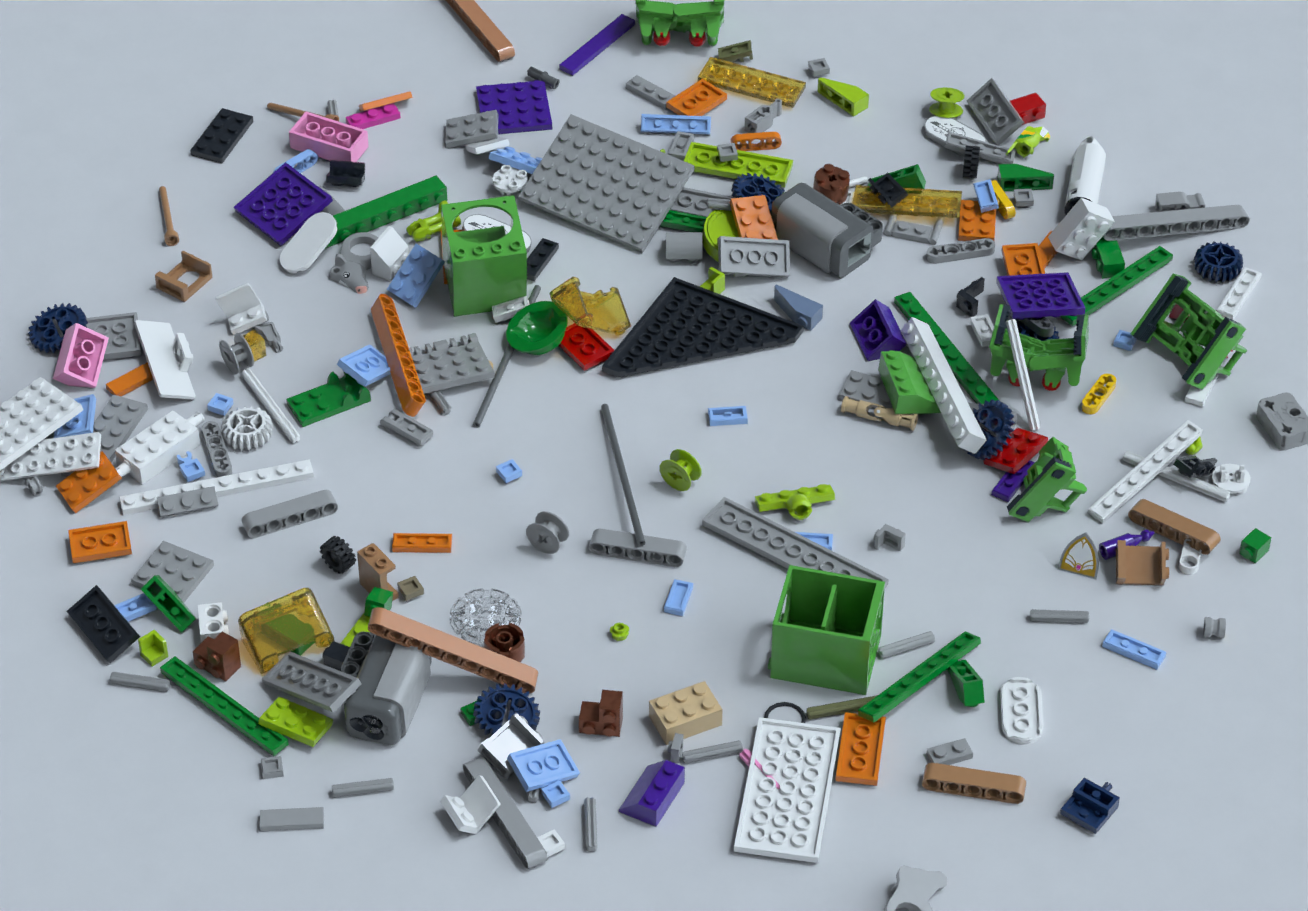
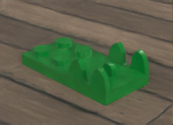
(328, 399)

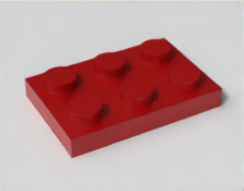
(585, 346)
(1018, 452)

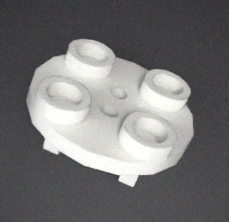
(509, 180)
(1231, 478)

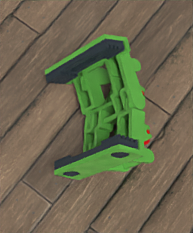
(1202, 328)
(1051, 355)

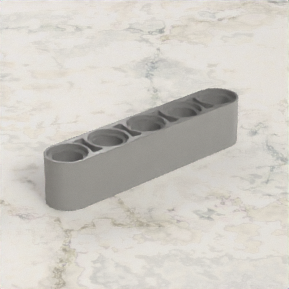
(289, 513)
(625, 546)

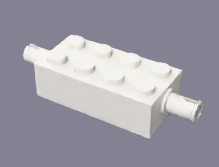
(158, 446)

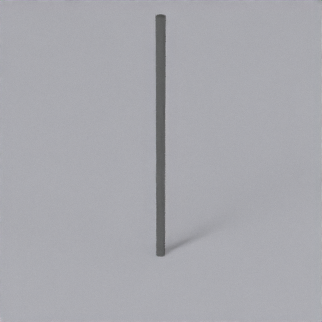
(500, 371)
(623, 475)

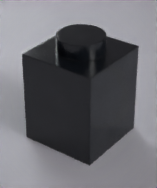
(335, 655)

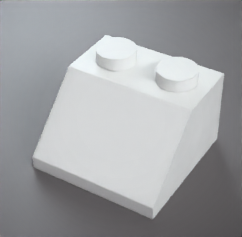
(388, 254)

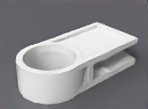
(1189, 555)

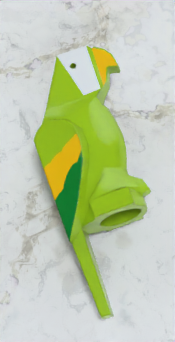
(1028, 140)

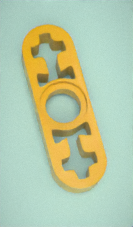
(1006, 207)
(1087, 406)

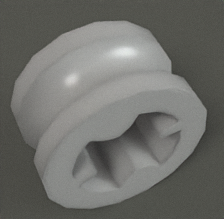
(34, 485)

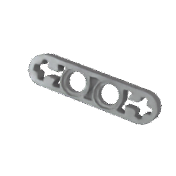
(935, 253)
(214, 450)

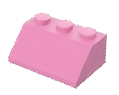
(80, 357)

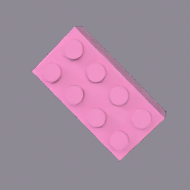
(328, 138)

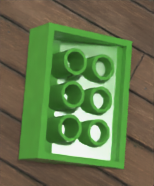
(905, 384)

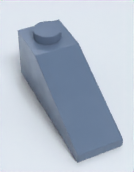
(798, 308)

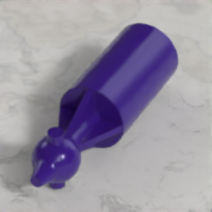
(1108, 548)

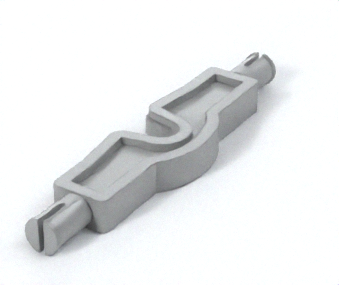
(269, 333)

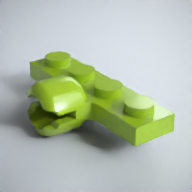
(796, 501)

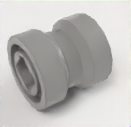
(1214, 627)

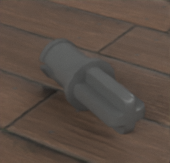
(543, 76)

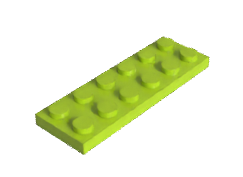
(706, 160)

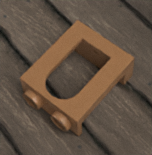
(171, 285)

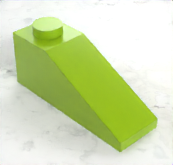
(844, 95)

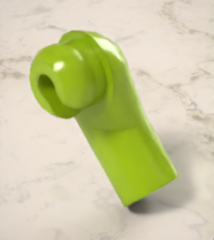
(1194, 447)

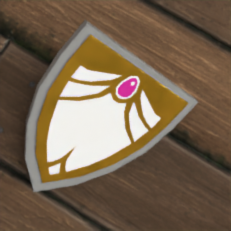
(1080, 557)

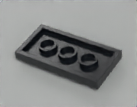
(221, 135)
(103, 624)

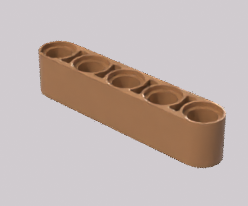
(1174, 526)
(974, 783)

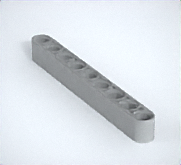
(1177, 222)

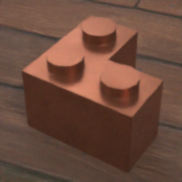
(218, 656)
(602, 717)

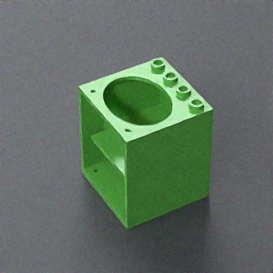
(485, 263)
(827, 630)

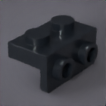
(346, 173)
(888, 190)
(1194, 467)

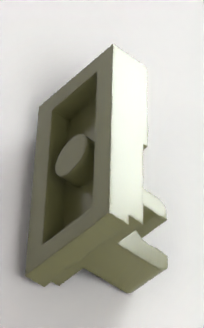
(736, 51)

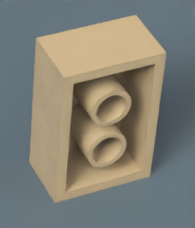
(685, 712)

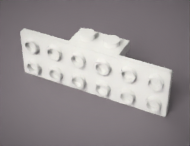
(167, 358)
(56, 456)

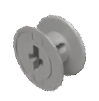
(236, 353)
(547, 532)

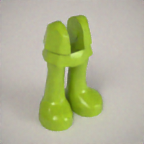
(426, 227)

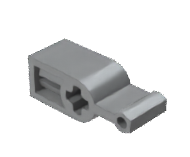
(762, 117)
(1178, 201)

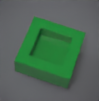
(467, 712)

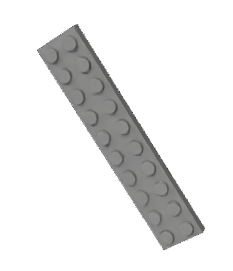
(778, 542)

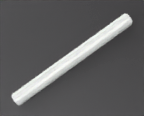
(1022, 375)
(270, 405)
(1174, 475)

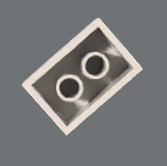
(1081, 229)

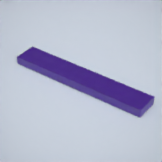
(597, 44)

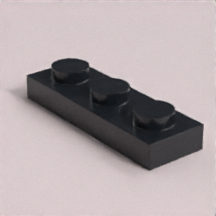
(540, 257)

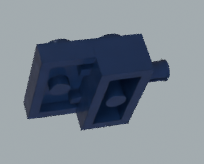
(1091, 805)

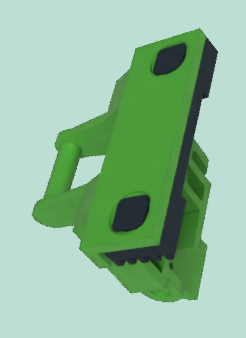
(1045, 478)

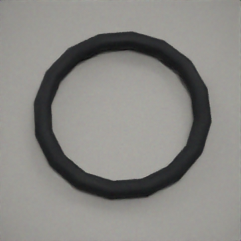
(789, 705)

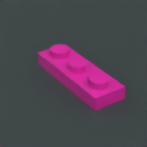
(374, 116)

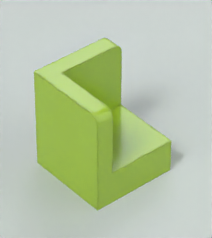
(715, 281)
(153, 648)

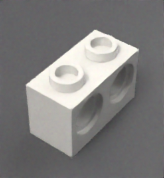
(212, 620)

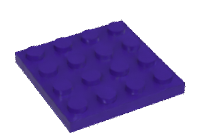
(519, 106)
(283, 203)
(1040, 295)

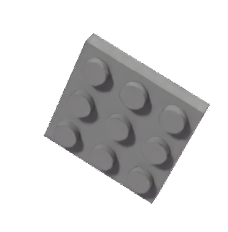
(121, 332)
(177, 567)

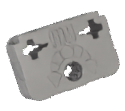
(1283, 420)

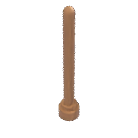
(296, 112)
(171, 236)

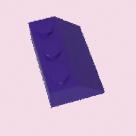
(877, 330)
(654, 792)

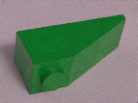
(907, 177)
(1023, 177)
(168, 602)
(967, 683)

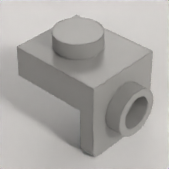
(889, 536)

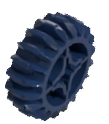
(1218, 262)

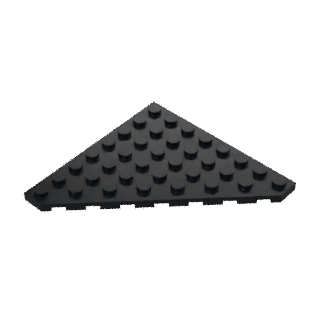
(695, 326)

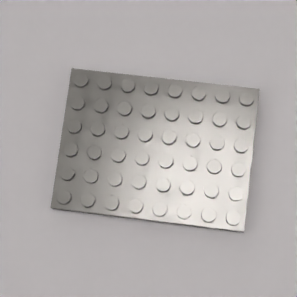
(606, 183)

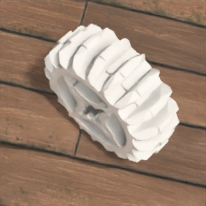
(247, 428)

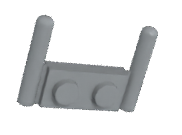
(913, 231)

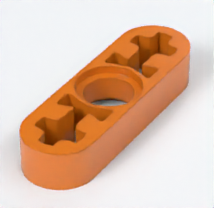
(768, 136)

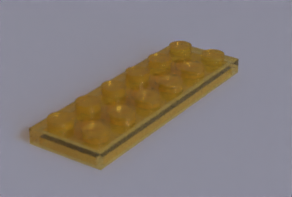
(752, 82)
(917, 203)

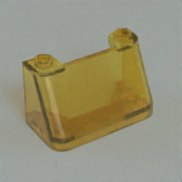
(594, 311)
(283, 627)

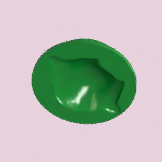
(537, 328)

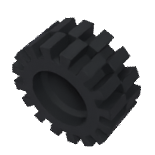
(971, 161)
(337, 554)

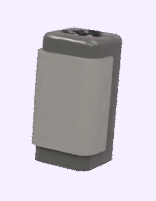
(824, 232)
(390, 688)

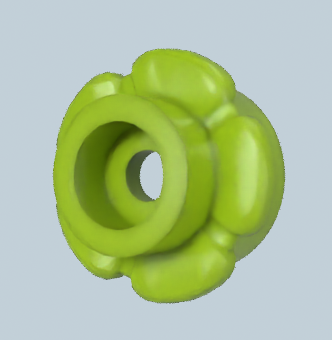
(619, 631)

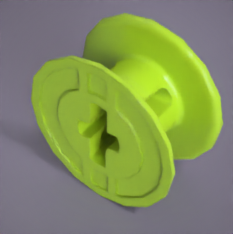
(946, 102)
(684, 466)

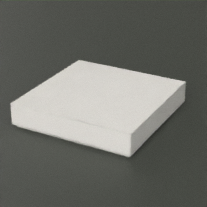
(488, 145)

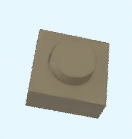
(410, 588)

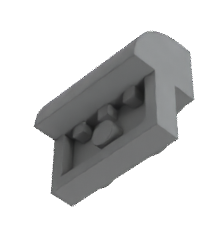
(683, 246)

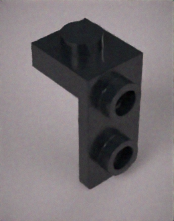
(966, 297)

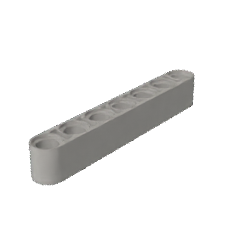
(508, 816)

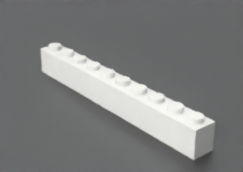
(943, 385)

